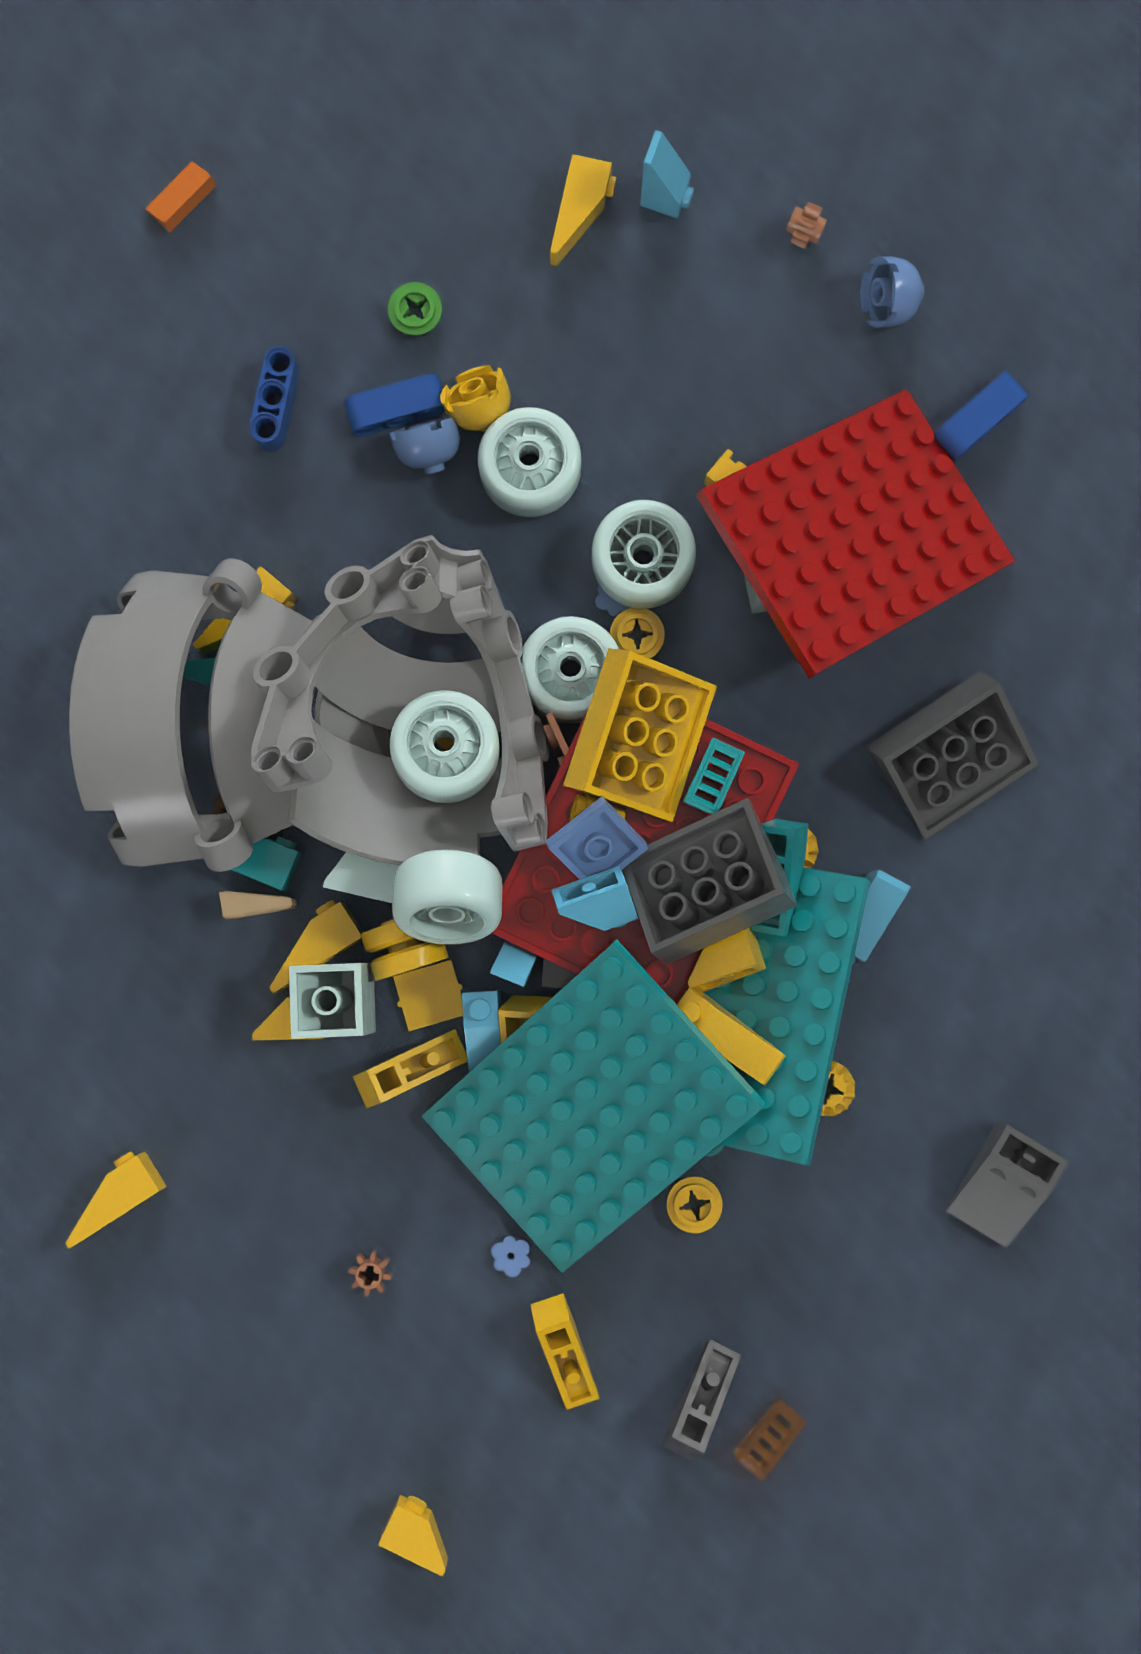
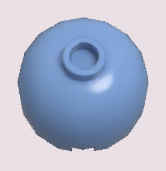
(891, 291)
(427, 444)

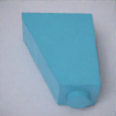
(882, 902)

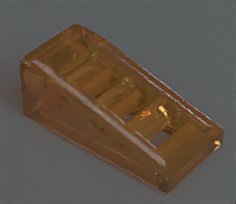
(780, 1446)

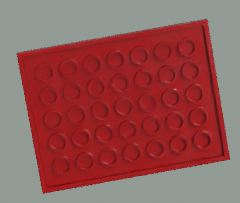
(855, 531)
(528, 905)

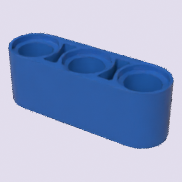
(269, 384)
(394, 405)
(980, 415)

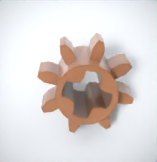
(806, 225)
(362, 1277)

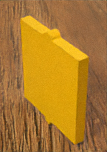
(429, 995)

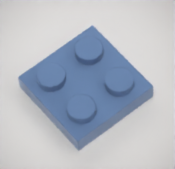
(596, 841)

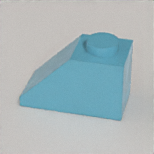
(597, 900)

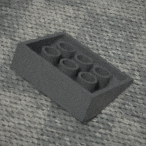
(953, 754)
(707, 883)

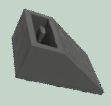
(1006, 1184)

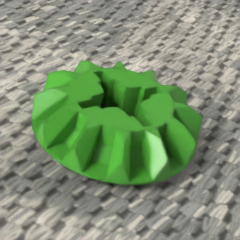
(416, 294)

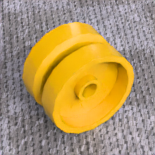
(404, 951)

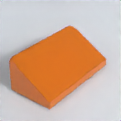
(181, 196)

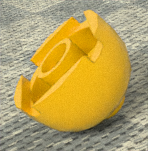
(477, 398)

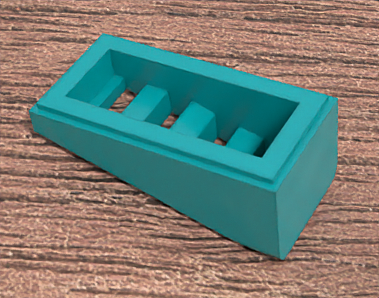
(699, 803)

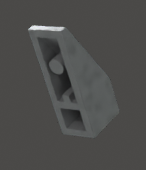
(701, 1401)

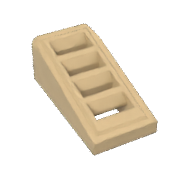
(242, 905)

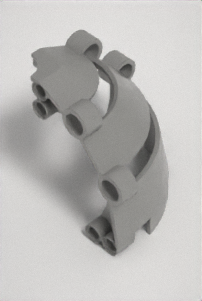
(129, 716)
(355, 794)

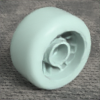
(533, 488)
(650, 528)
(546, 652)
(448, 774)
(447, 897)

